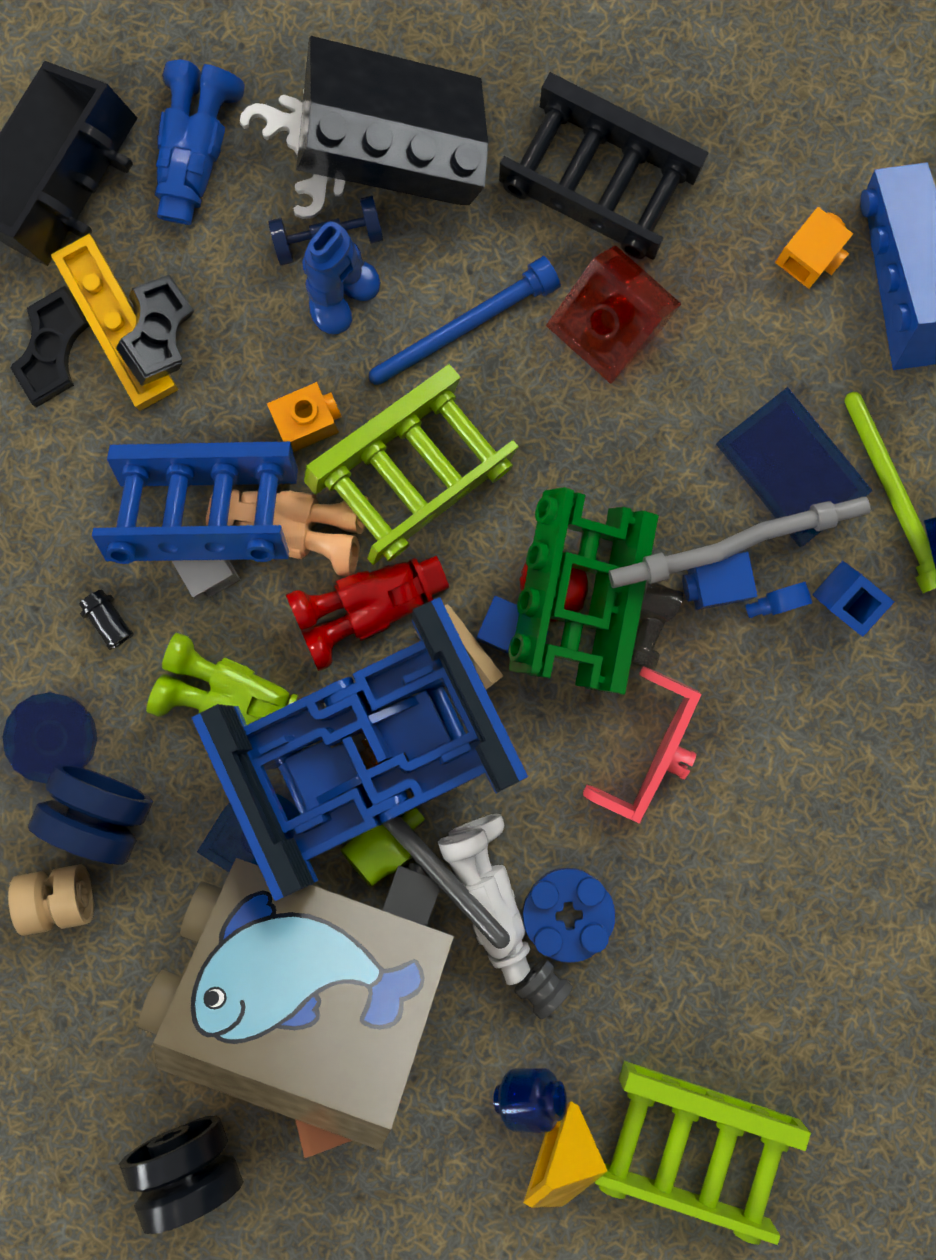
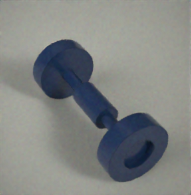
(282, 240)

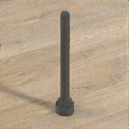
(448, 882)

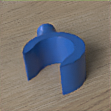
(780, 601)

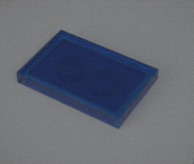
(791, 461)

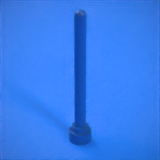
(537, 280)

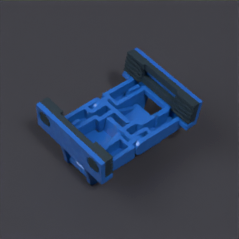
(329, 780)

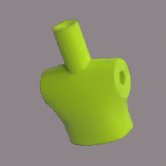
(378, 852)

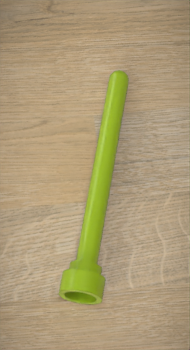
(894, 489)

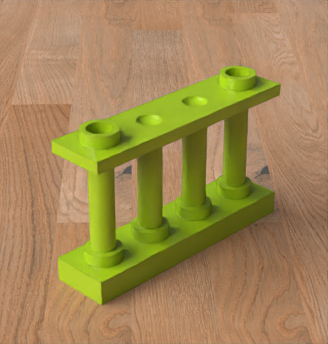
(369, 446)
(733, 1119)

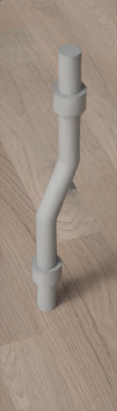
(658, 567)

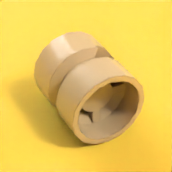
(45, 900)

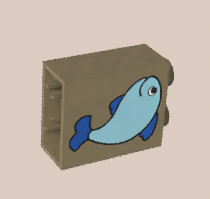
(298, 1003)

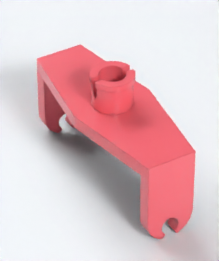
(666, 759)

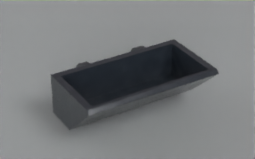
(55, 157)

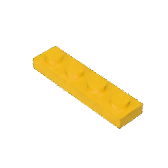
(107, 313)

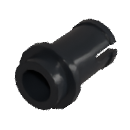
(105, 618)

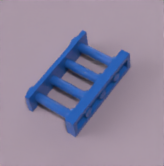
(198, 464)

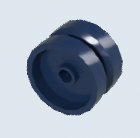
(90, 814)

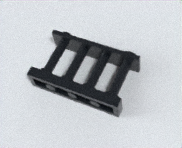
(602, 124)

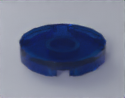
(48, 732)

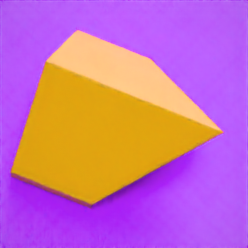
(565, 1162)

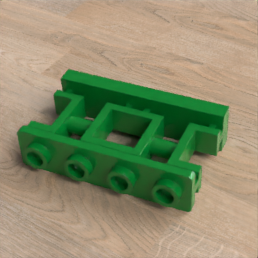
(611, 611)

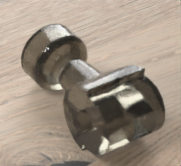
(658, 607)

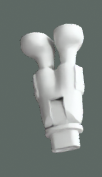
(468, 856)

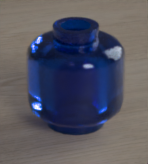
(530, 1100)

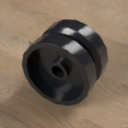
(181, 1175)

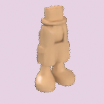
(296, 515)

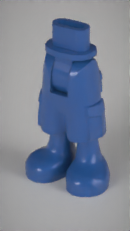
(190, 143)
(332, 270)

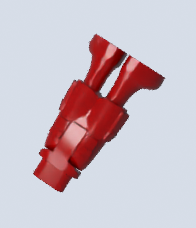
(371, 604)

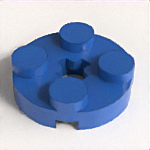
(549, 896)

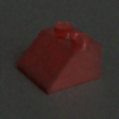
(612, 313)

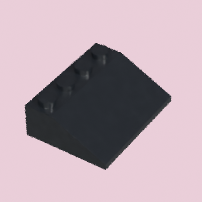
(392, 123)

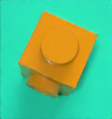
(815, 248)
(305, 416)

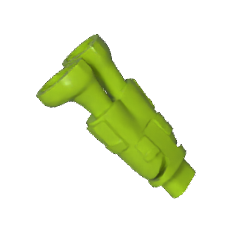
(228, 681)

